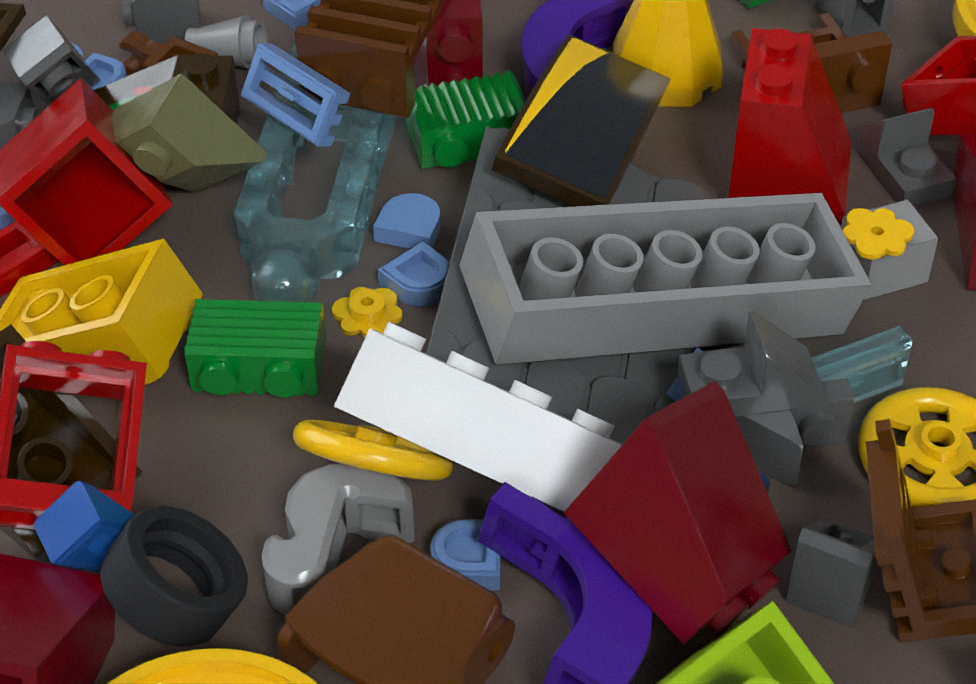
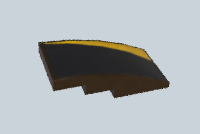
(581, 124)

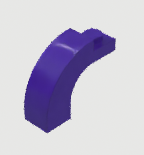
(551, 23)
(604, 612)

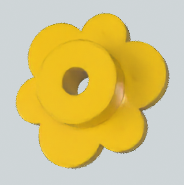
(877, 233)
(366, 310)

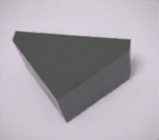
(832, 571)

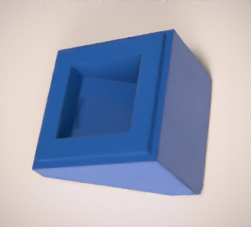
(81, 527)

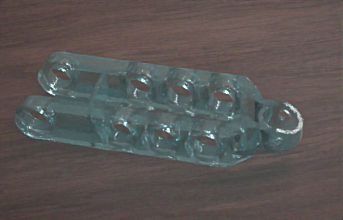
(294, 253)

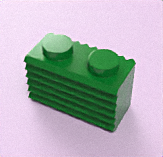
(452, 117)
(256, 347)

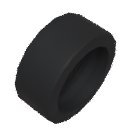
(152, 602)

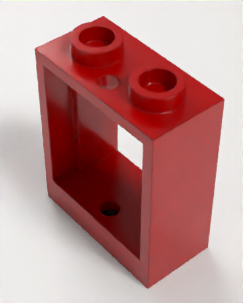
(947, 86)
(101, 375)

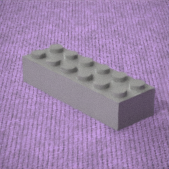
(658, 275)

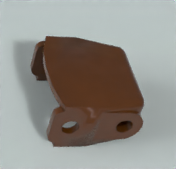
(398, 621)

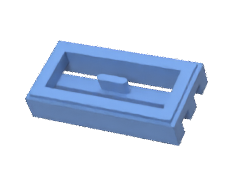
(325, 110)

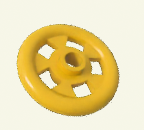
(371, 450)
(918, 450)

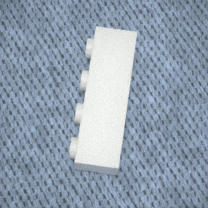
(474, 421)

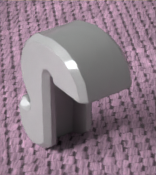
(320, 514)

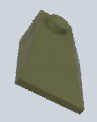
(183, 136)

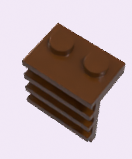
(368, 49)
(852, 64)
(922, 550)

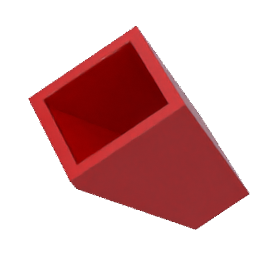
(789, 124)
(75, 182)

